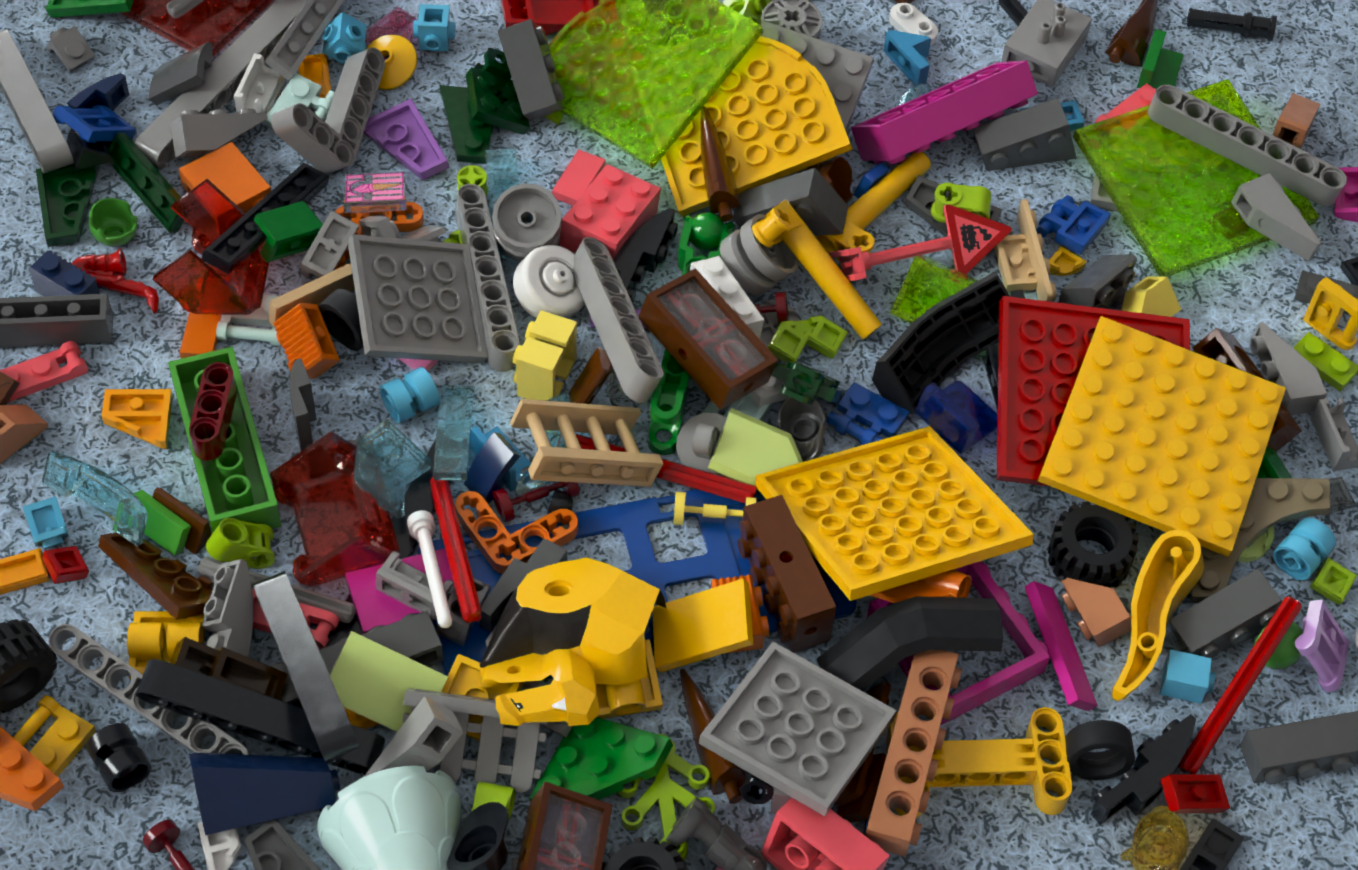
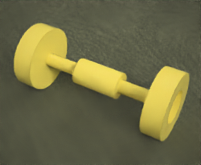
(707, 510)

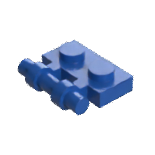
(1080, 229)
(869, 409)

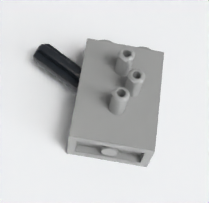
(1045, 37)

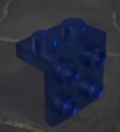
(956, 414)

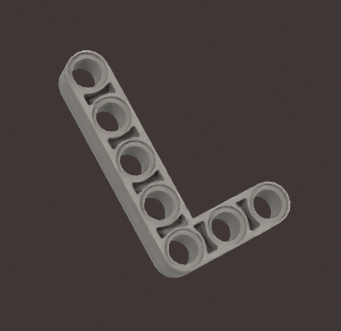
(336, 141)

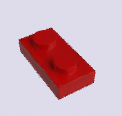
(1195, 793)

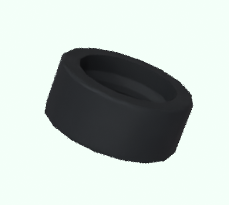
(342, 318)
(1099, 735)

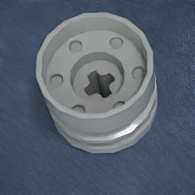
(794, 15)

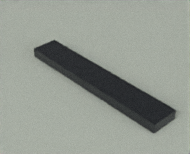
(245, 235)

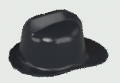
(480, 840)

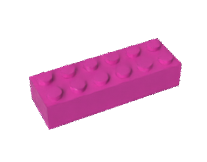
(944, 112)

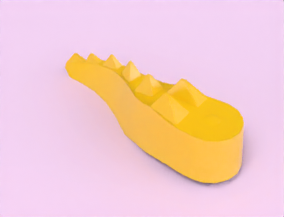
(1163, 583)

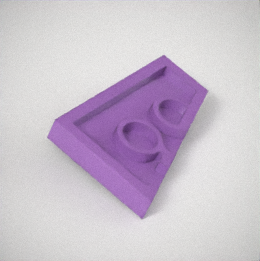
(407, 139)

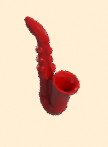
(104, 268)

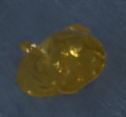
(1158, 841)

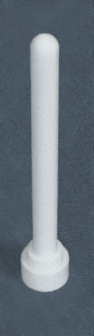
(422, 527)

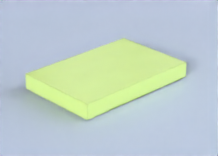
(375, 679)

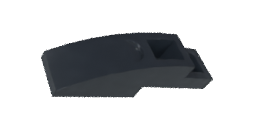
(645, 249)
(1142, 782)

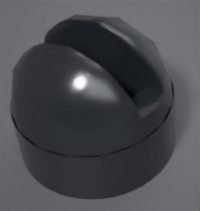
(560, 500)

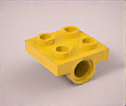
(156, 635)
(633, 697)

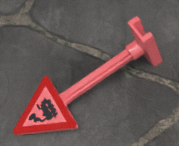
(968, 237)

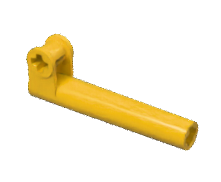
(874, 203)
(787, 226)

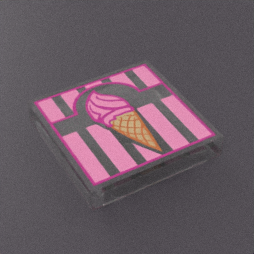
(374, 192)

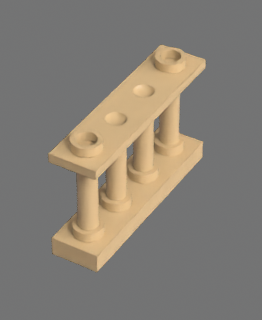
(579, 464)

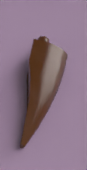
(1134, 36)
(717, 171)
(723, 774)

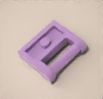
(1323, 645)

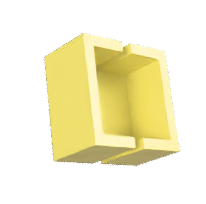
(546, 354)

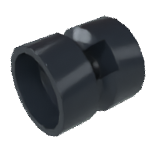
(118, 757)

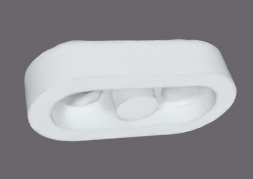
(910, 20)

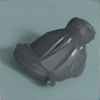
(805, 424)

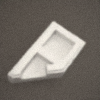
(220, 848)

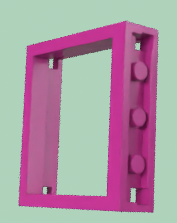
(1016, 626)

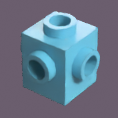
(434, 27)
(344, 37)

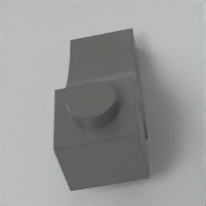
(494, 605)

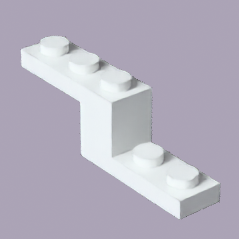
(728, 288)

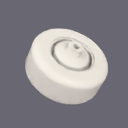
(547, 282)

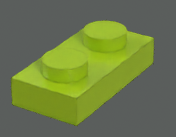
(1330, 364)

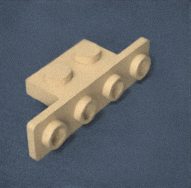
(1022, 258)

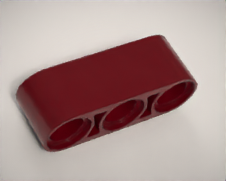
(216, 394)

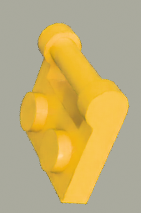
(1326, 311)
(61, 740)

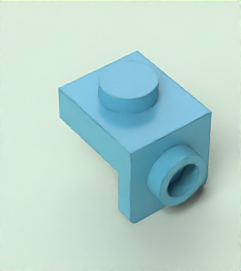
(46, 523)

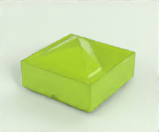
(1333, 581)

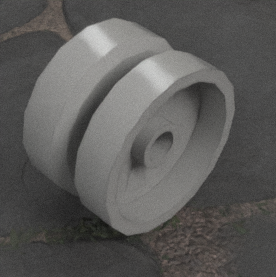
(526, 219)
(754, 264)

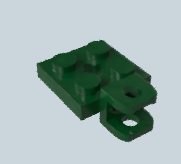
(494, 94)
(806, 383)

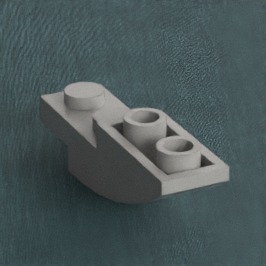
(230, 609)

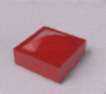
(65, 564)

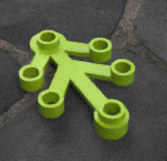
(665, 791)

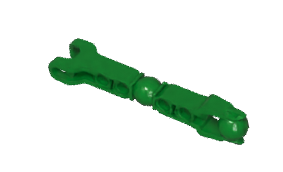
(671, 393)

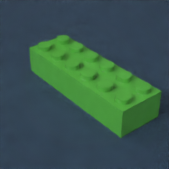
(237, 480)

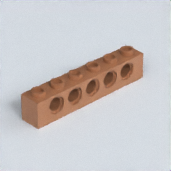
(884, 827)

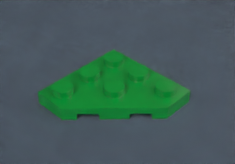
(603, 758)

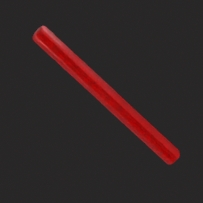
(691, 476)
(455, 551)
(1240, 685)

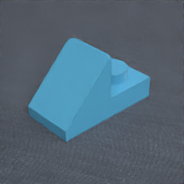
(909, 54)

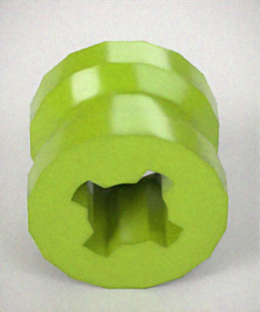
(472, 175)

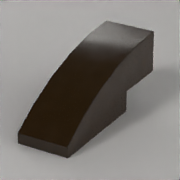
(229, 667)

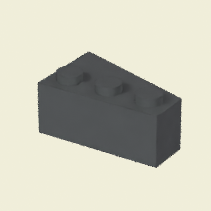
(532, 69)
(1026, 137)
(808, 195)
(1227, 616)

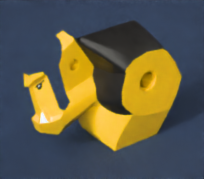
(581, 628)

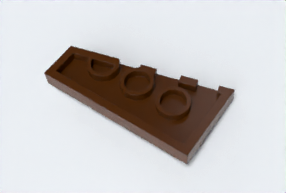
(159, 576)

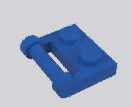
(93, 123)

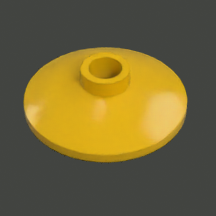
(401, 60)

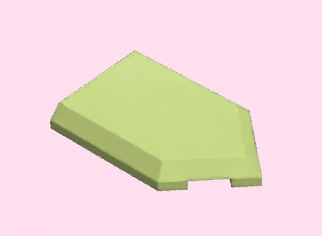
(751, 448)

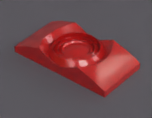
(546, 13)

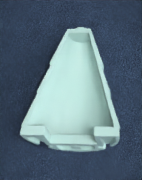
(393, 821)

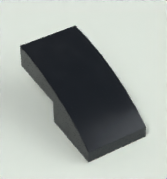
(1213, 848)

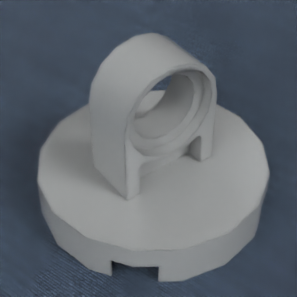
(698, 440)

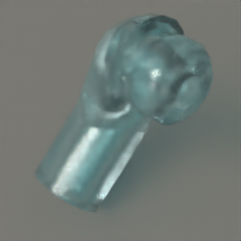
(914, 92)

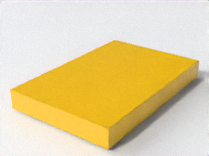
(702, 625)

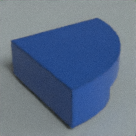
(870, 179)

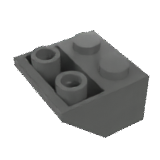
(1101, 283)

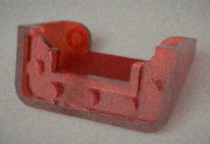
(336, 519)

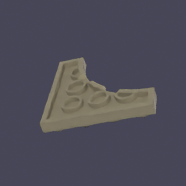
(1268, 504)

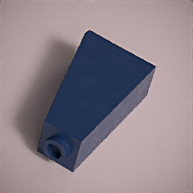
(259, 788)

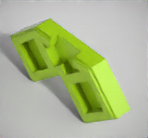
(815, 332)

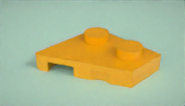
(139, 413)

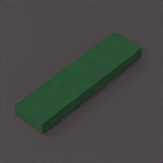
(145, 181)

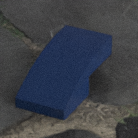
(105, 92)
(491, 466)

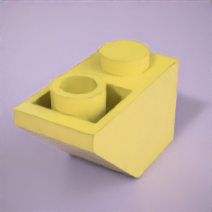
(1152, 296)

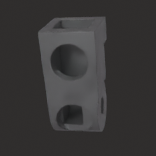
(460, 630)

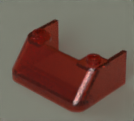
(199, 285)

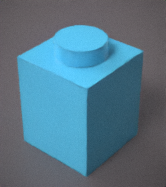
(1187, 676)

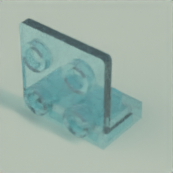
(386, 464)

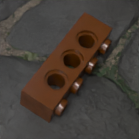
(1226, 349)

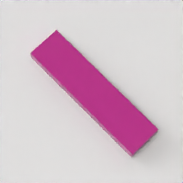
(1060, 646)

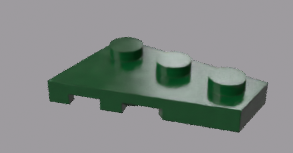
(468, 135)
(65, 202)

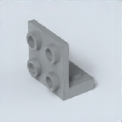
(384, 227)

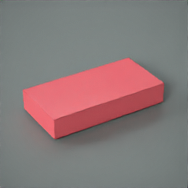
(577, 177)

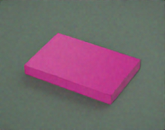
(377, 608)

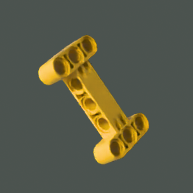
(1007, 762)

